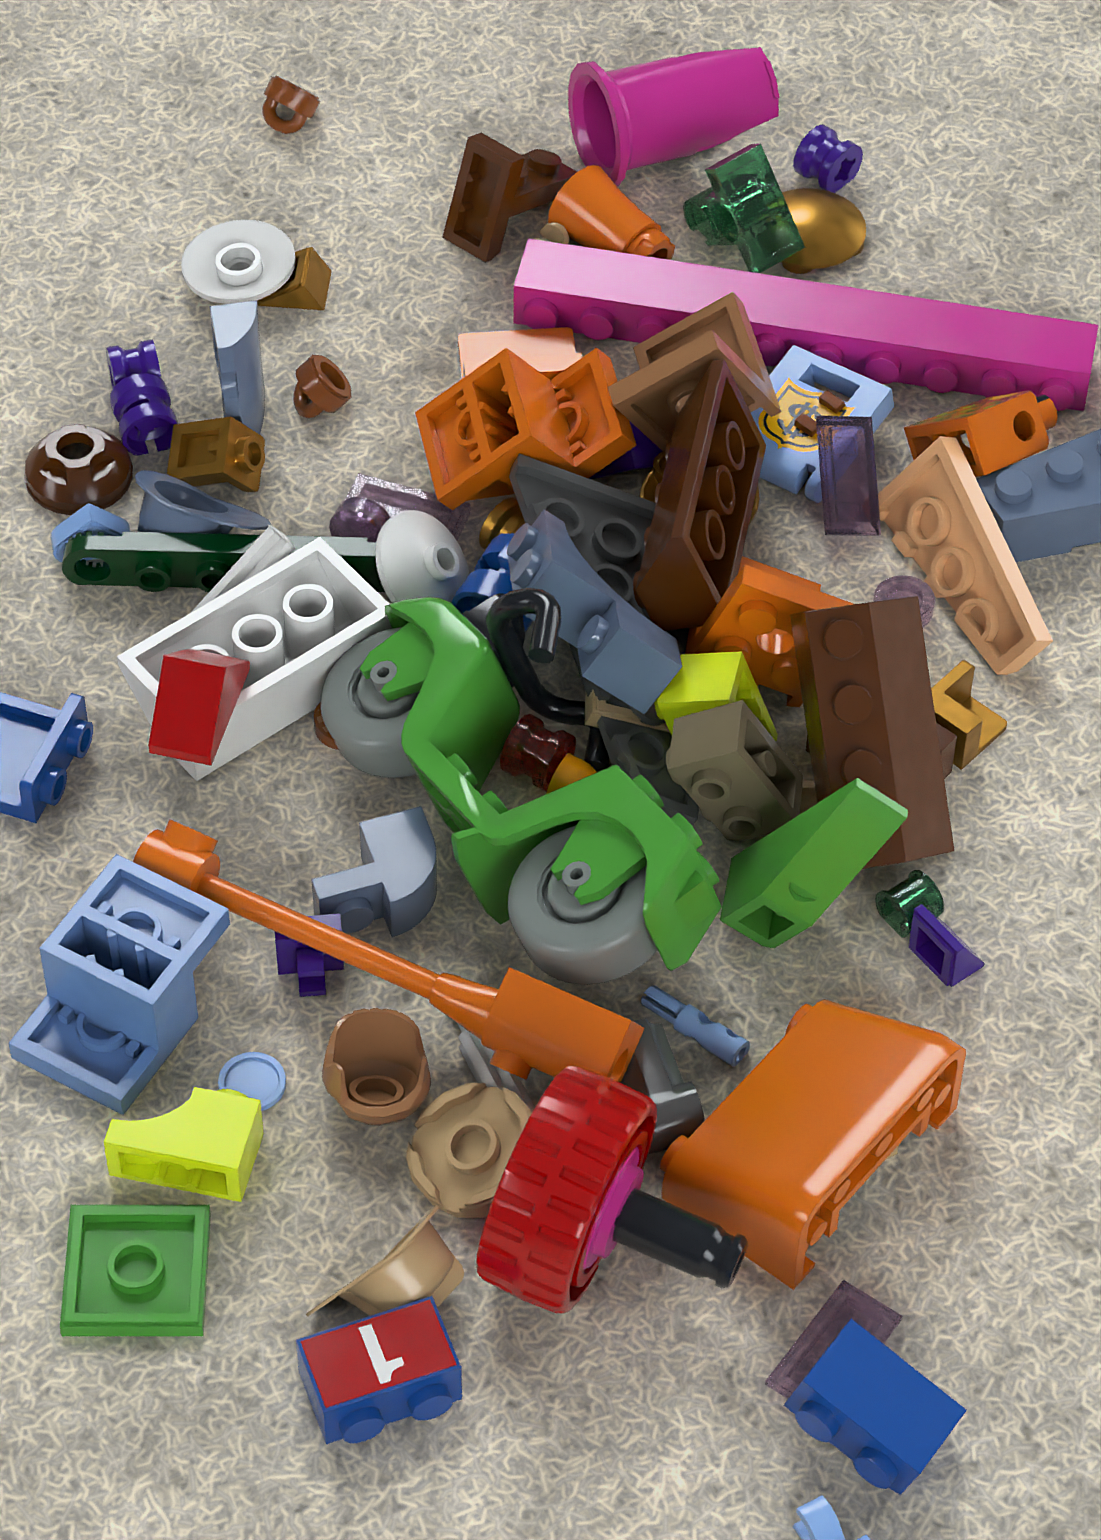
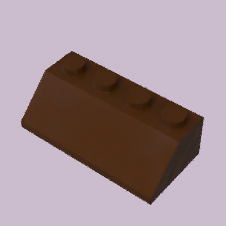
(701, 505)
(875, 716)

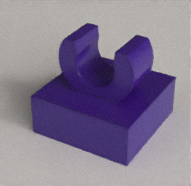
(306, 961)

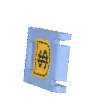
(788, 449)

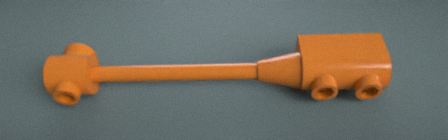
(521, 1021)

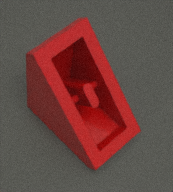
(195, 704)

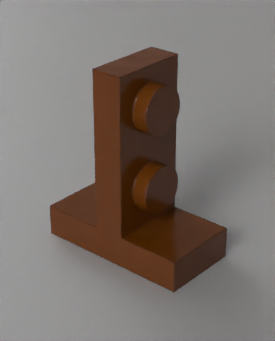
(497, 186)

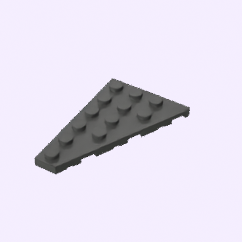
(610, 536)

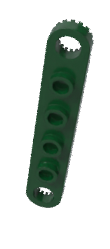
(186, 559)

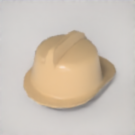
(411, 1271)

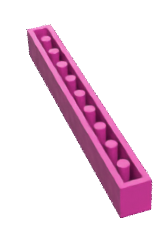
(859, 329)

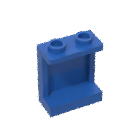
(37, 750)

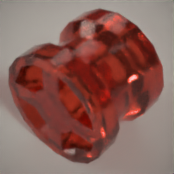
(535, 751)

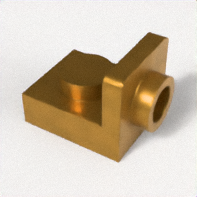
(217, 453)

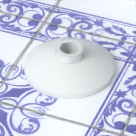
(238, 261)
(419, 558)

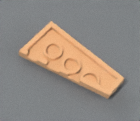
(964, 555)

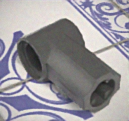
(656, 1075)

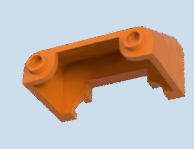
(812, 1129)

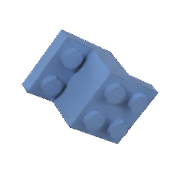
(119, 983)

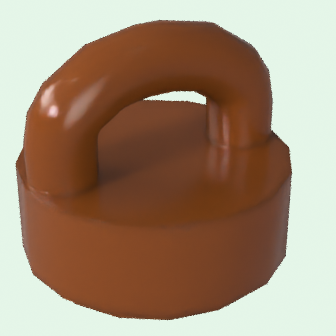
(291, 96)
(324, 386)

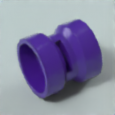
(143, 412)

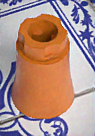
(605, 218)

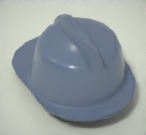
(181, 508)

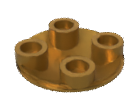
(828, 227)

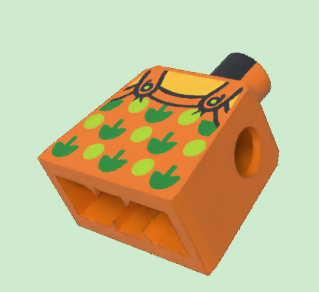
(997, 428)

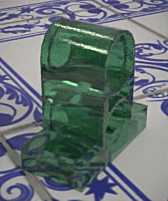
(745, 210)

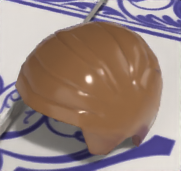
(376, 1066)

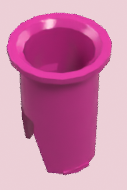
(668, 107)

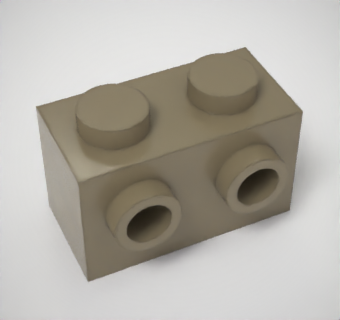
(734, 771)

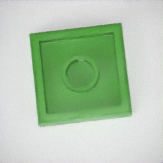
(136, 1270)

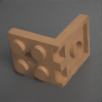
(678, 359)

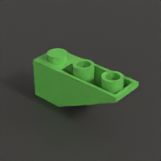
(805, 864)

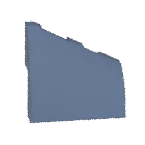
(239, 361)

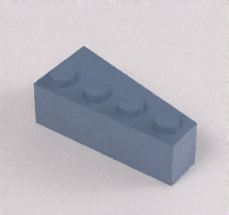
(1049, 499)

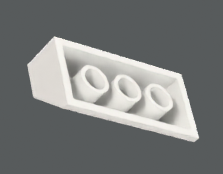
(288, 626)

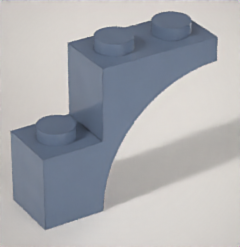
(613, 640)

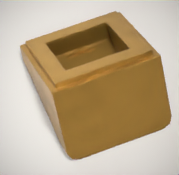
(306, 286)

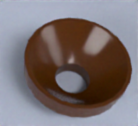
(70, 484)

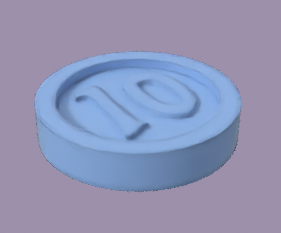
(256, 1076)

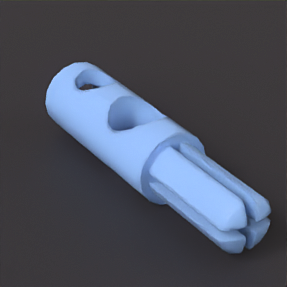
(695, 1024)

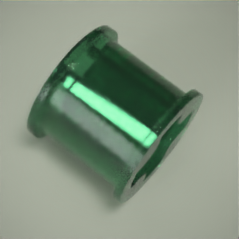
(898, 903)

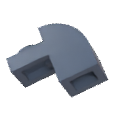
(394, 881)

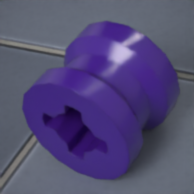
(827, 158)
(132, 361)

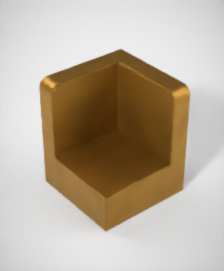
(963, 715)

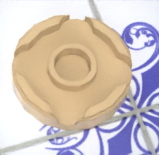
(465, 1146)

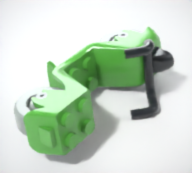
(581, 873)

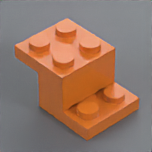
(515, 410)

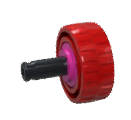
(578, 1193)

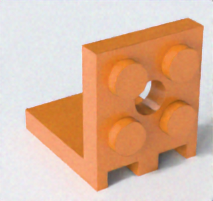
(758, 622)

